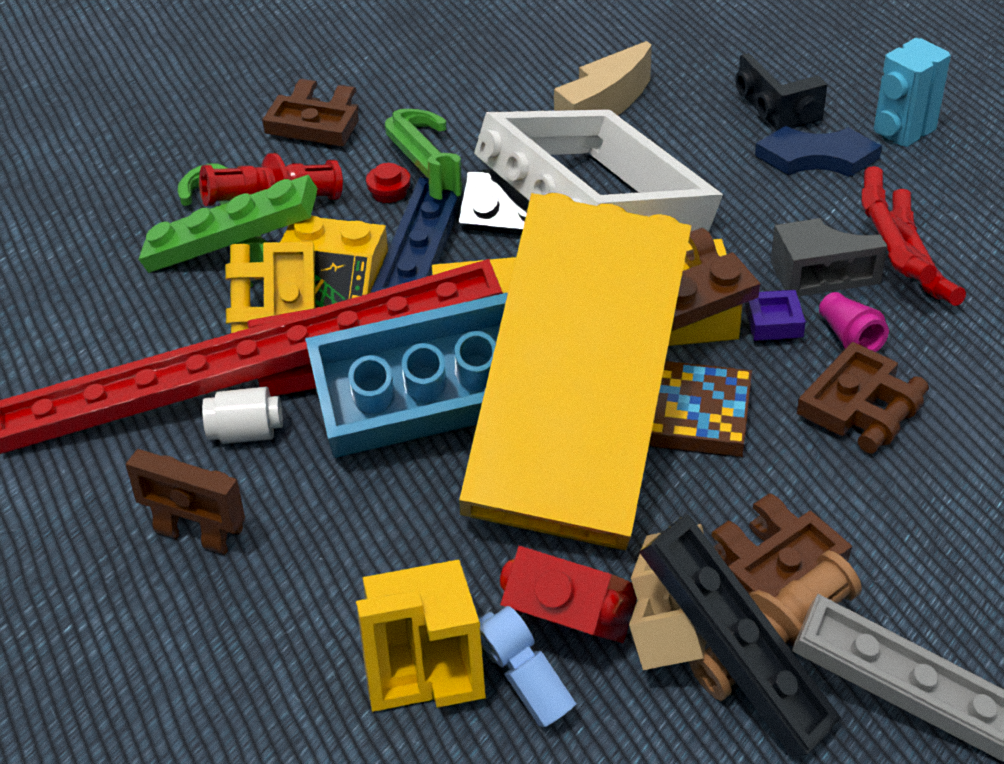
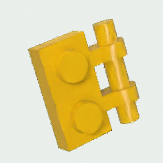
(287, 278)

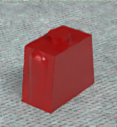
(568, 594)

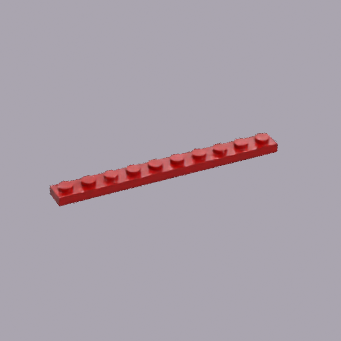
(222, 360)

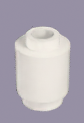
(242, 415)

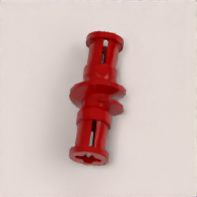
(230, 182)

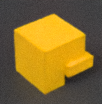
(420, 637)

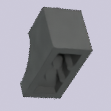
(824, 260)

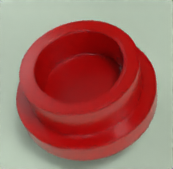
(388, 182)

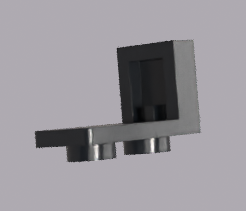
(781, 105)

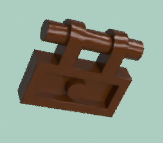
(850, 386)

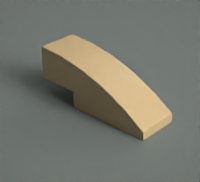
(608, 82)
(658, 623)

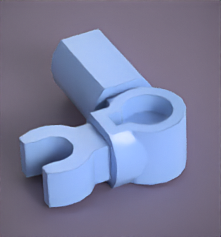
(530, 674)

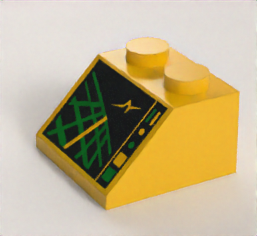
(345, 256)

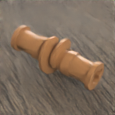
(786, 612)

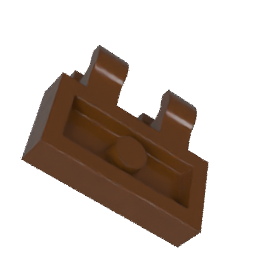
(311, 119)
(711, 282)
(188, 492)
(787, 550)

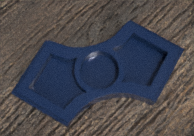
(800, 151)

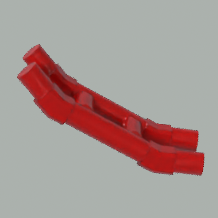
(903, 242)

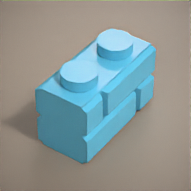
(911, 91)

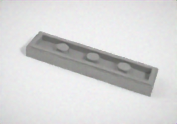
(904, 674)

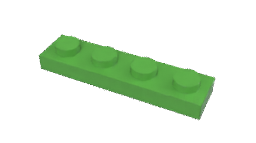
(229, 223)

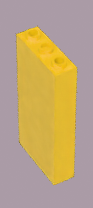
(576, 371)

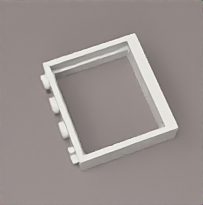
(521, 149)

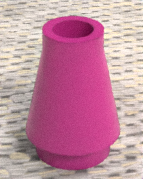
(854, 321)

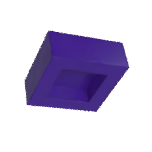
(775, 315)

